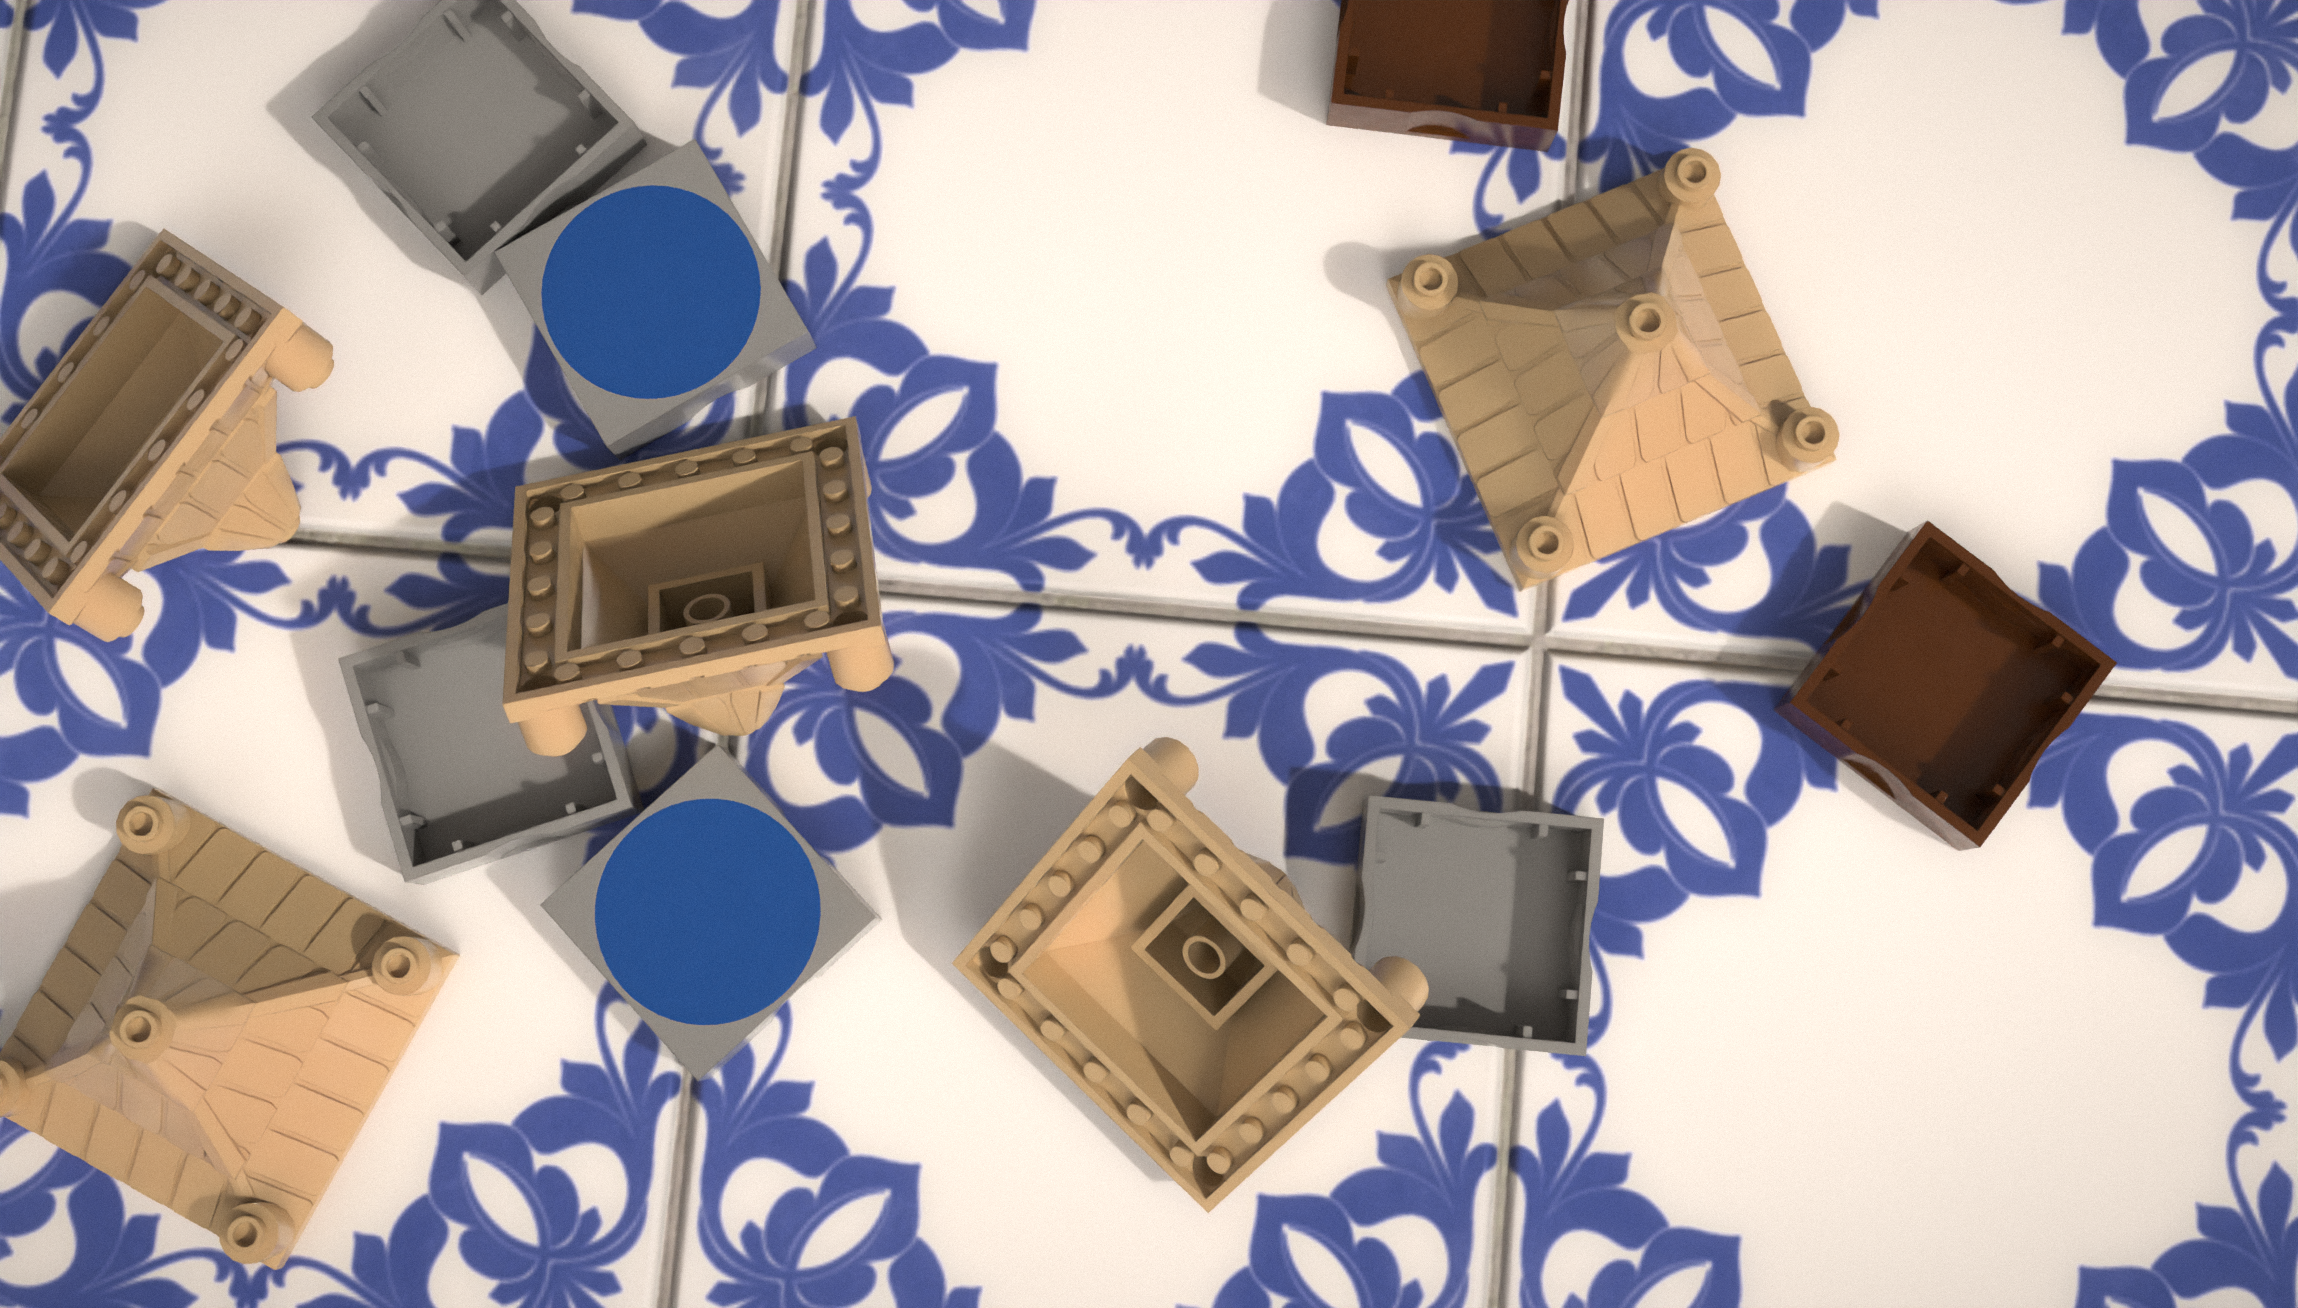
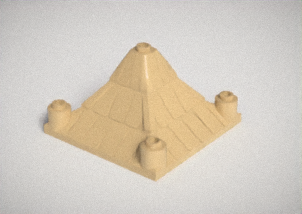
(1610, 371)
(154, 438)
(693, 584)
(1185, 980)
(218, 1027)

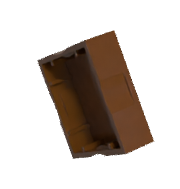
(1451, 69)
(1944, 687)

